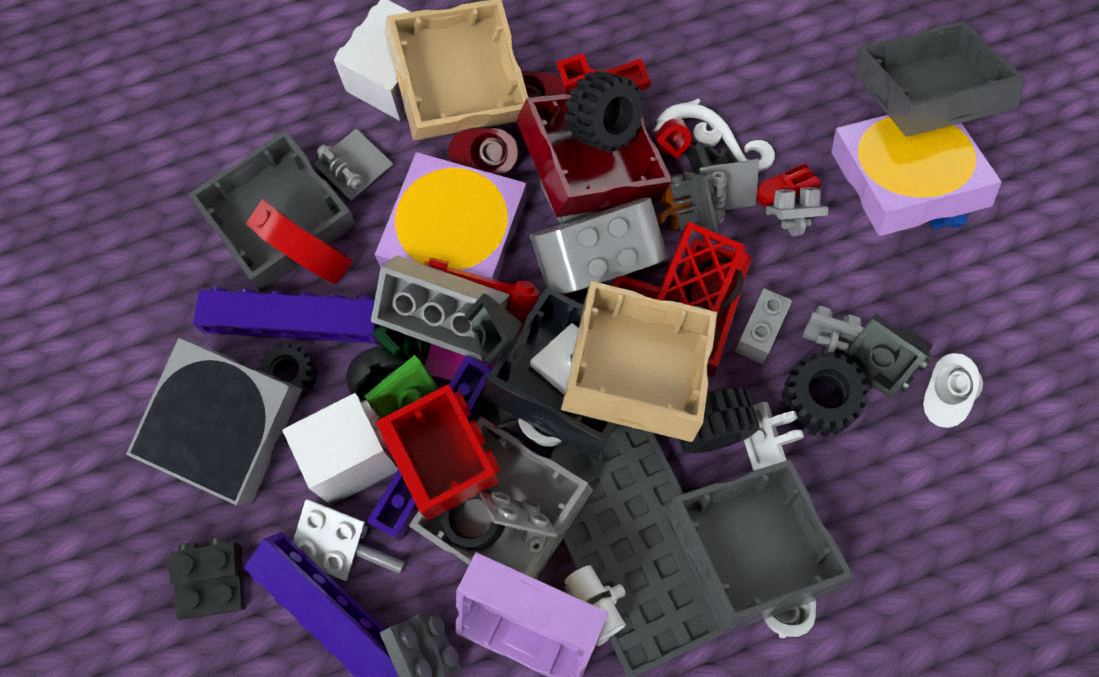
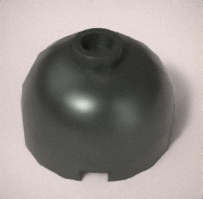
(369, 369)

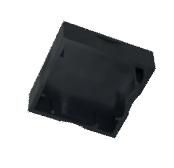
(531, 397)

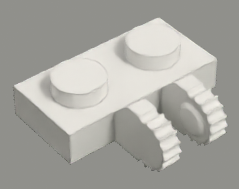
(766, 445)

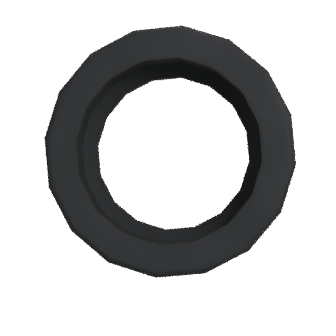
(470, 543)

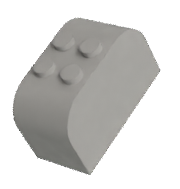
(599, 246)

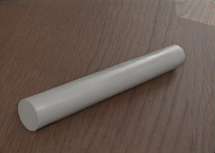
(380, 558)

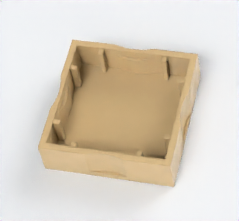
(456, 68)
(641, 362)

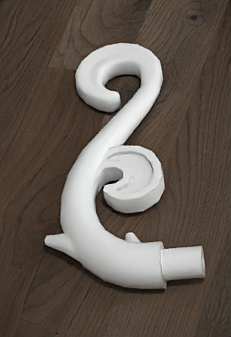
(720, 129)

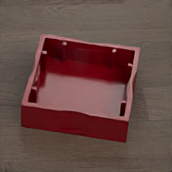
(582, 176)

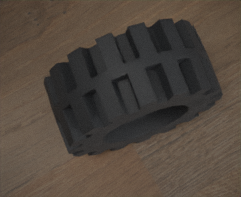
(290, 354)

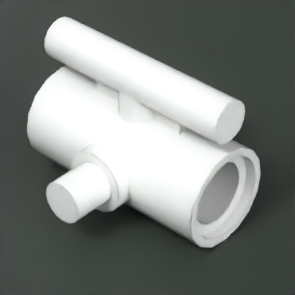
(587, 587)

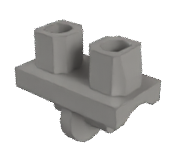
(795, 213)
(832, 332)

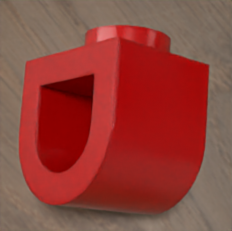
(673, 137)

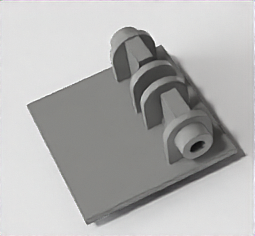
(352, 164)
(733, 185)
(525, 516)

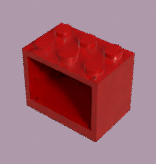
(439, 451)

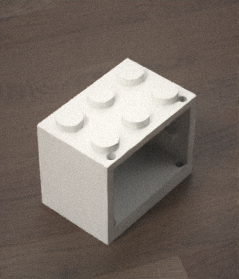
(367, 62)
(340, 449)

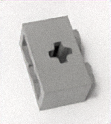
(763, 326)

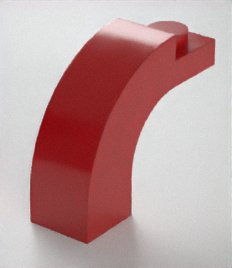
(576, 67)
(298, 243)

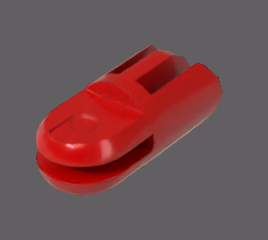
(792, 180)

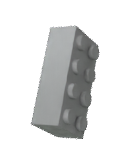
(429, 304)

